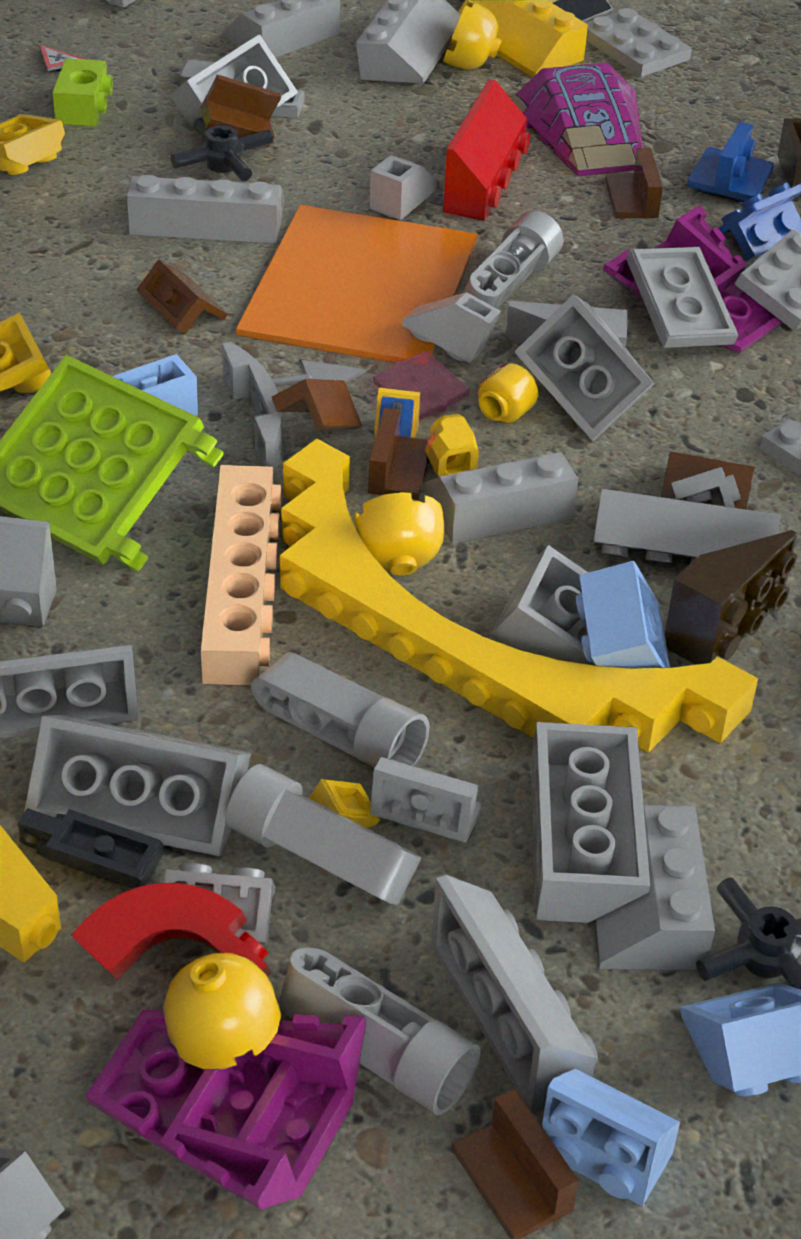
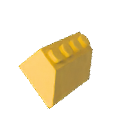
(536, 34)

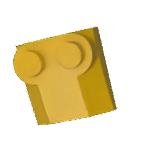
(27, 141)
(20, 358)

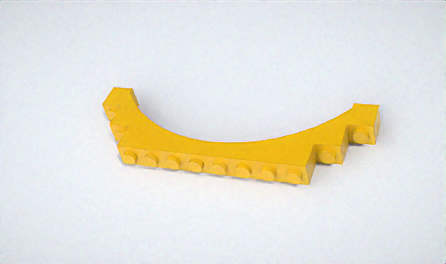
(343, 581)

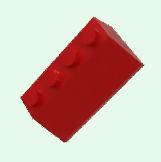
(484, 154)

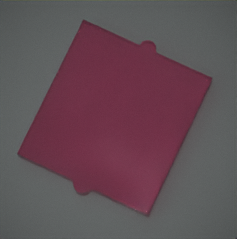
(429, 377)

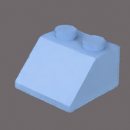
(621, 619)
(749, 1037)

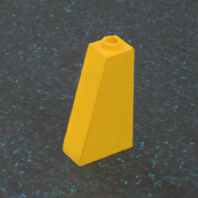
(26, 904)

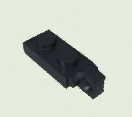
(92, 846)

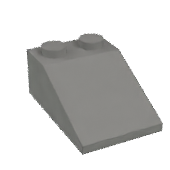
(584, 366)
(543, 610)

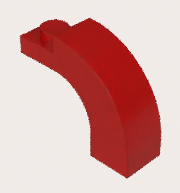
(162, 912)

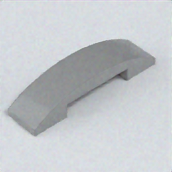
(250, 379)

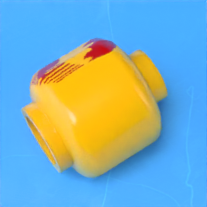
(507, 393)

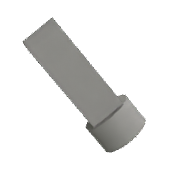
(524, 250)
(341, 711)
(275, 812)
(399, 1042)

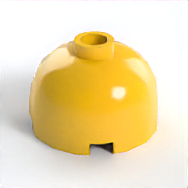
(473, 38)
(401, 531)
(220, 1010)

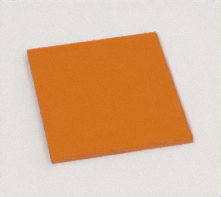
(352, 280)

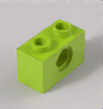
(82, 92)

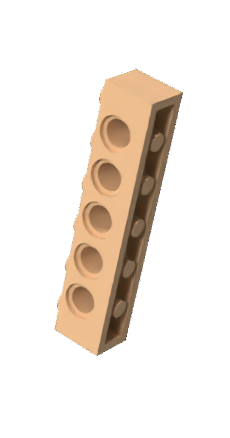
(239, 576)

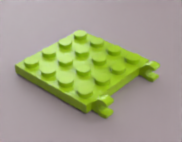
(94, 458)

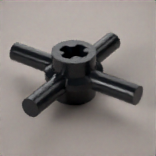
(222, 149)
(765, 942)

